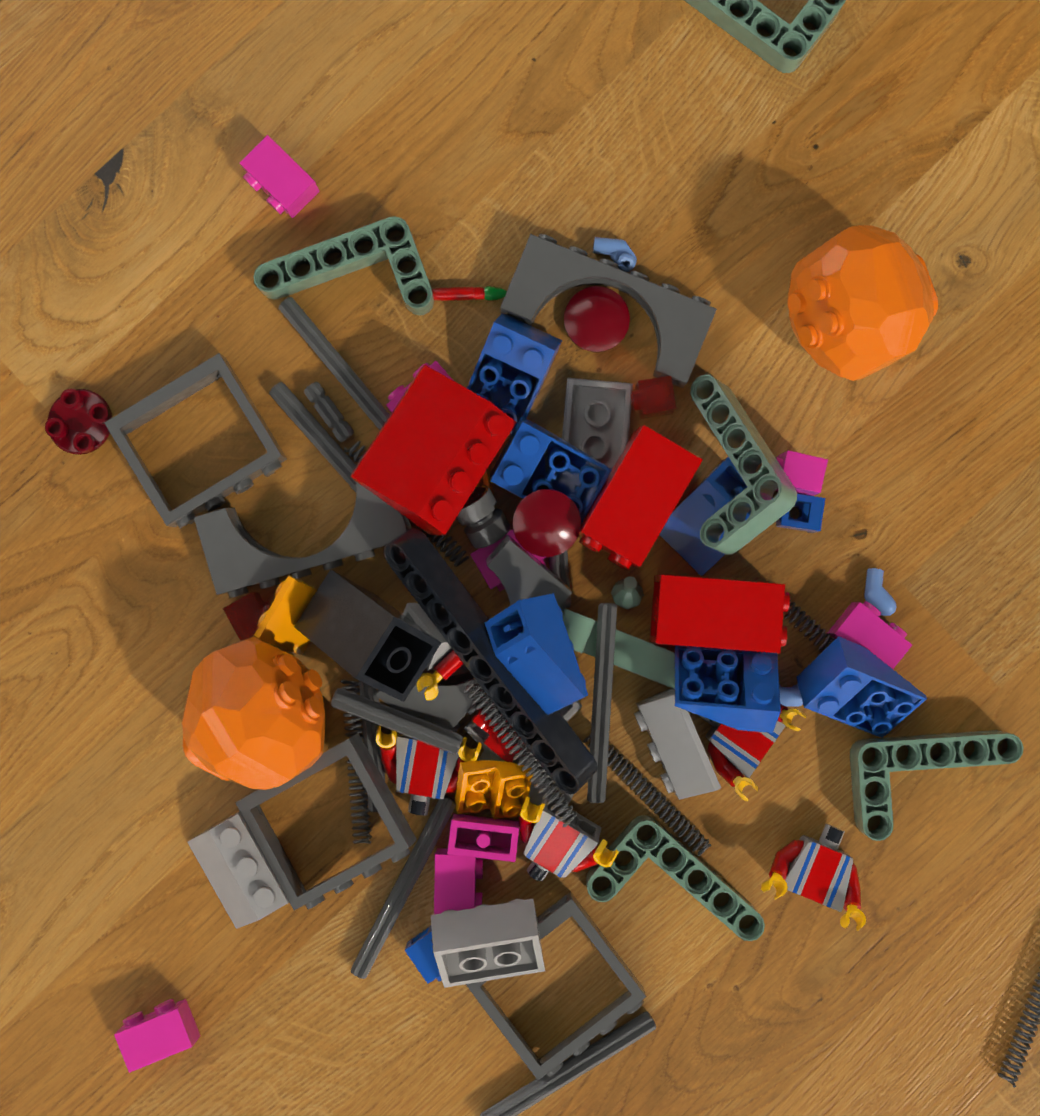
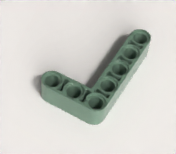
(781, 33)
(351, 261)
(746, 459)
(629, 651)
(918, 759)
(679, 870)

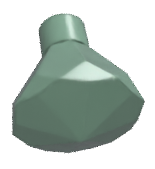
(627, 593)

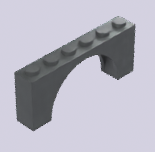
(552, 269)
(240, 561)
(523, 579)

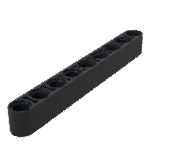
(464, 628)

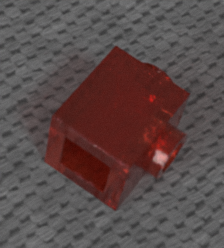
(654, 397)
(246, 613)

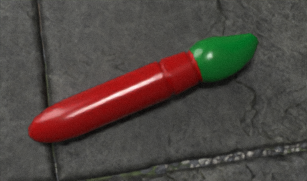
(488, 293)

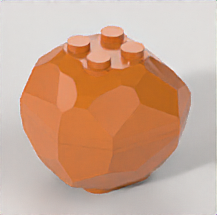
(861, 301)
(254, 715)

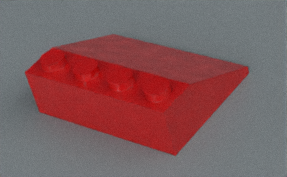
(433, 450)

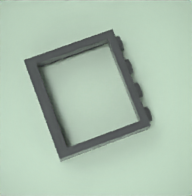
(170, 396)
(382, 800)
(601, 1023)

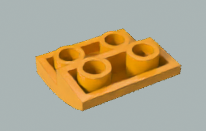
(278, 622)
(492, 786)

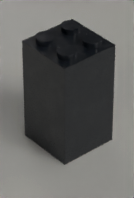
(367, 636)

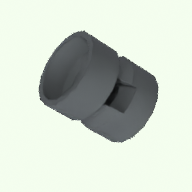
(483, 522)

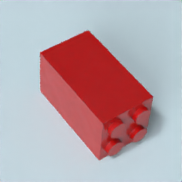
(638, 498)
(718, 613)

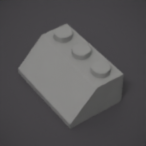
(676, 746)
(238, 871)
(487, 942)

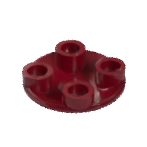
(596, 319)
(78, 421)
(546, 523)

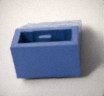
(513, 366)
(569, 471)
(686, 520)
(538, 651)
(728, 686)
(857, 689)

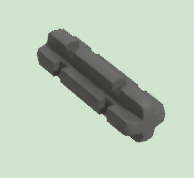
(328, 411)

